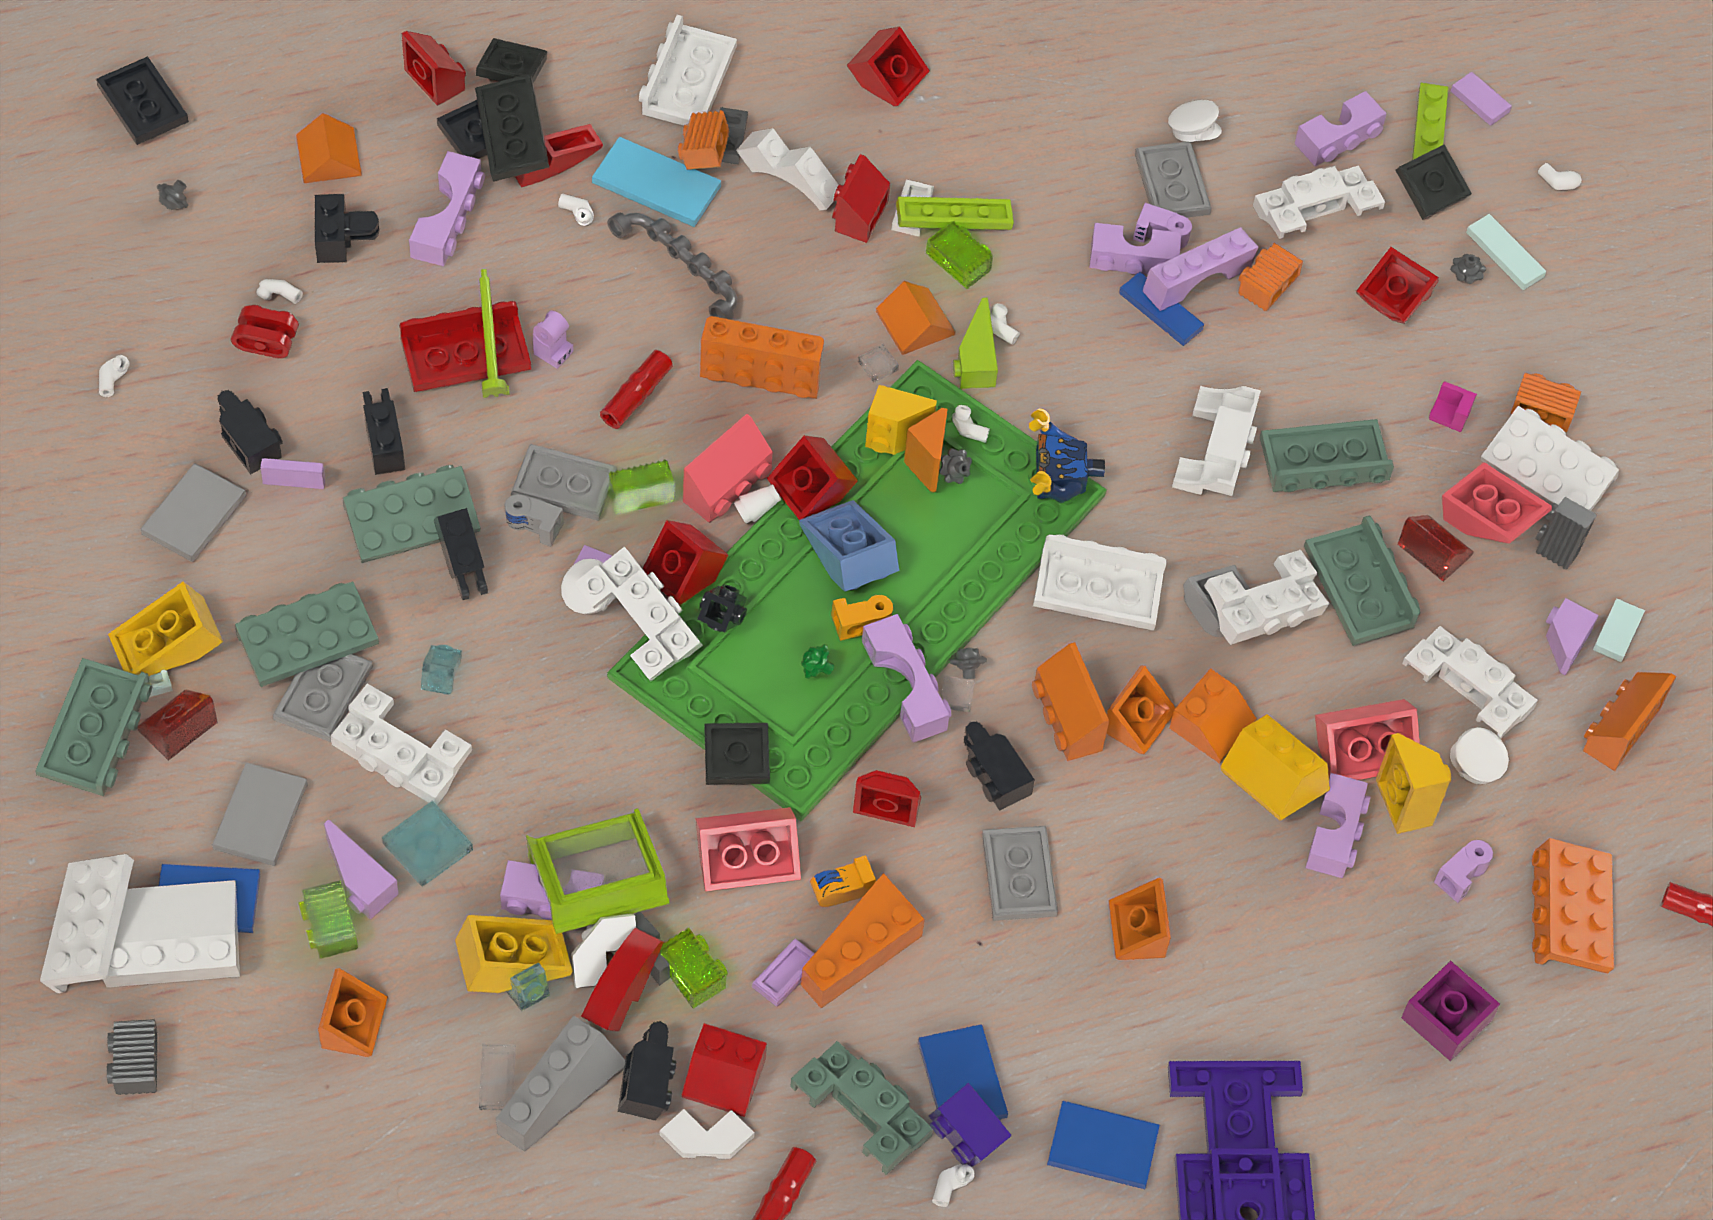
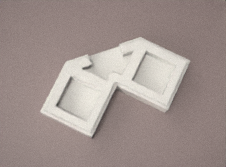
(590, 955)
(692, 1140)

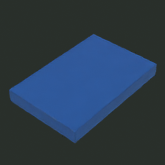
(246, 886)
(960, 1059)
(1103, 1145)

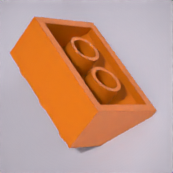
(1071, 704)
(1627, 717)

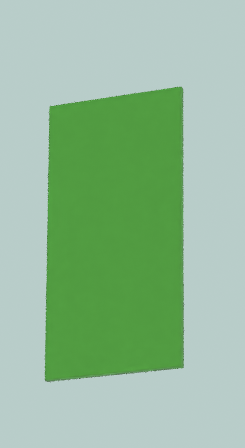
(957, 567)

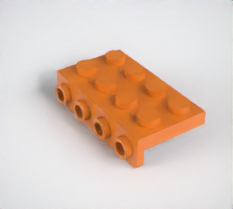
(761, 357)
(1573, 906)

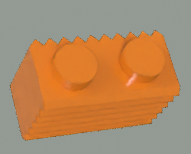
(704, 140)
(1269, 276)
(1550, 400)

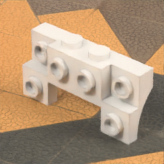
(1315, 196)
(1226, 452)
(641, 596)
(1270, 605)
(1474, 676)
(396, 754)

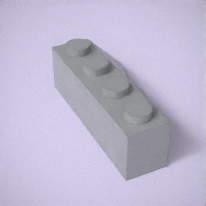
(565, 1076)

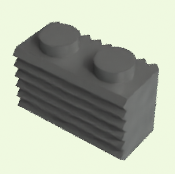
(1565, 533)
(133, 1057)

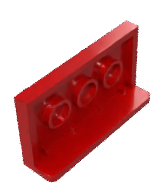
(452, 346)

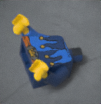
(1060, 461)

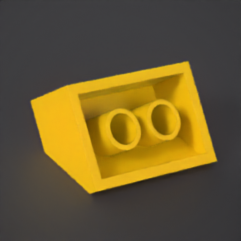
(1275, 768)
(1412, 783)

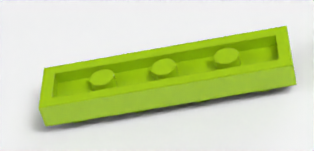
(1429, 118)
(966, 212)

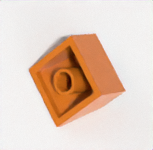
(1212, 716)

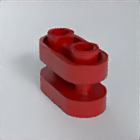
(264, 331)

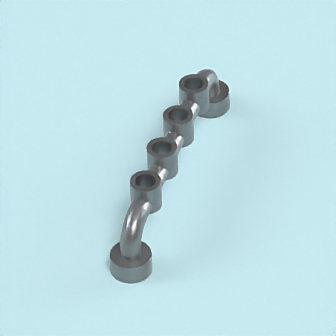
(621, 225)

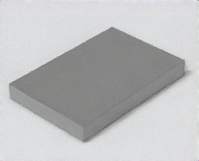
(1173, 178)
(564, 481)
(193, 512)
(321, 696)
(260, 814)
(1019, 873)

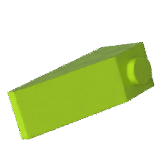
(977, 355)

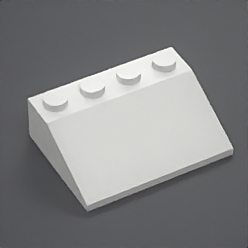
(176, 935)

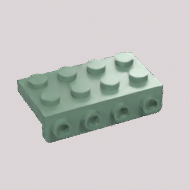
(1325, 455)
(402, 513)
(1363, 582)
(306, 633)
(94, 727)

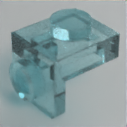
(440, 669)
(529, 987)

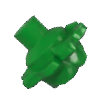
(816, 661)

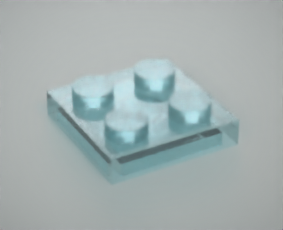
(427, 843)

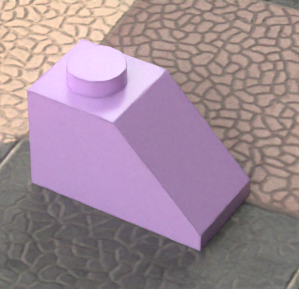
(1568, 632)

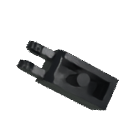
(247, 432)
(383, 434)
(461, 550)
(997, 766)
(648, 1075)

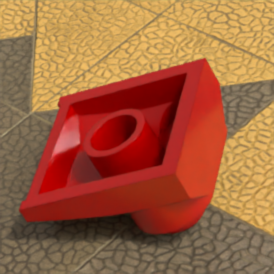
(1397, 286)
(887, 798)

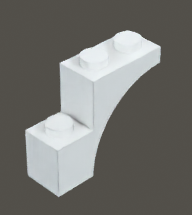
(801, 167)

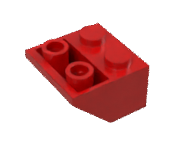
(860, 200)

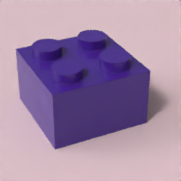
(968, 1126)

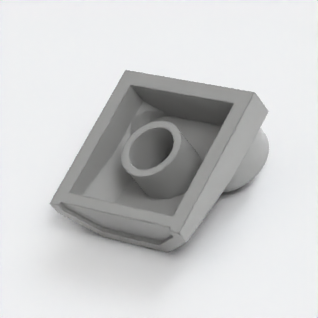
(1200, 601)

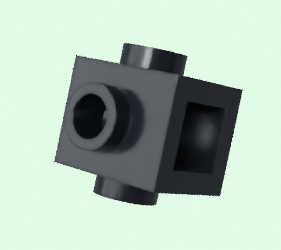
(714, 611)

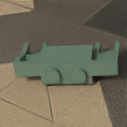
(869, 1099)

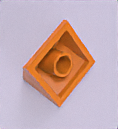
(328, 150)
(913, 318)
(925, 448)
(1139, 712)
(1140, 922)
(351, 1015)

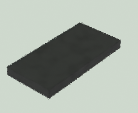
(511, 127)

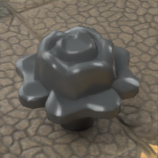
(172, 195)
(1468, 268)
(955, 466)
(968, 660)

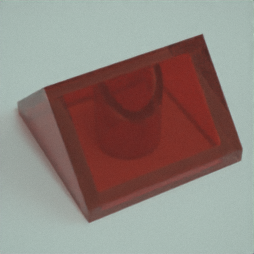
(1433, 546)
(179, 722)

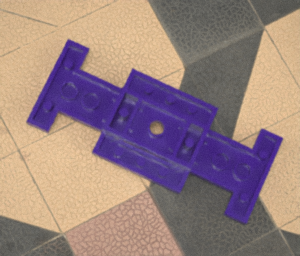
(1240, 1143)

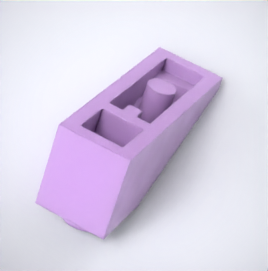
(363, 879)

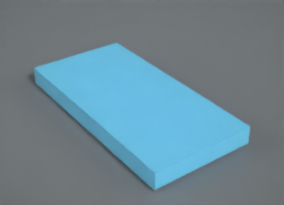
(656, 181)

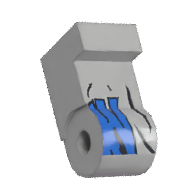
(535, 516)

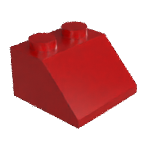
(889, 66)
(432, 67)
(811, 477)
(684, 561)
(724, 1069)

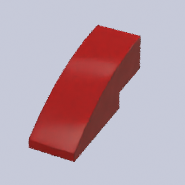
(563, 152)
(622, 980)

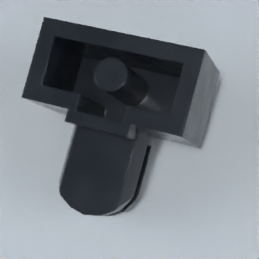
(338, 228)

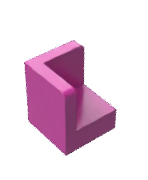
(1452, 406)

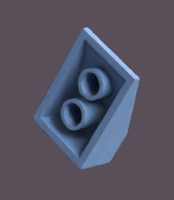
(851, 545)

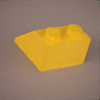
(891, 417)

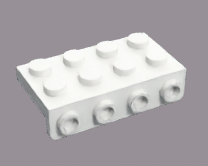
(686, 73)
(1549, 461)
(1099, 581)
(86, 921)

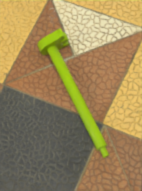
(493, 385)

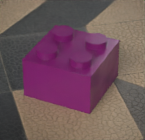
(1450, 1010)

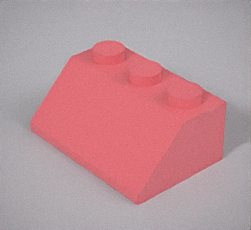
(726, 469)
(1358, 737)
(748, 848)

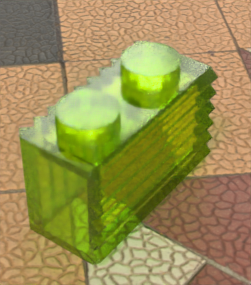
(959, 254)
(641, 487)
(329, 919)
(693, 968)

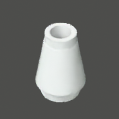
(757, 503)

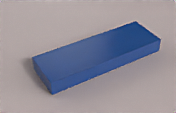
(1173, 320)

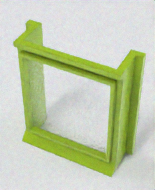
(598, 871)

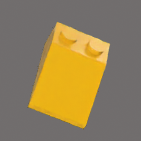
(166, 633)
(501, 947)

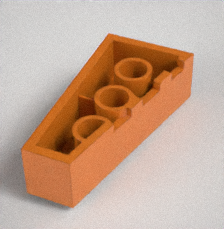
(866, 939)

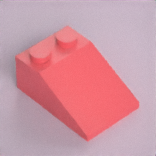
(1492, 506)

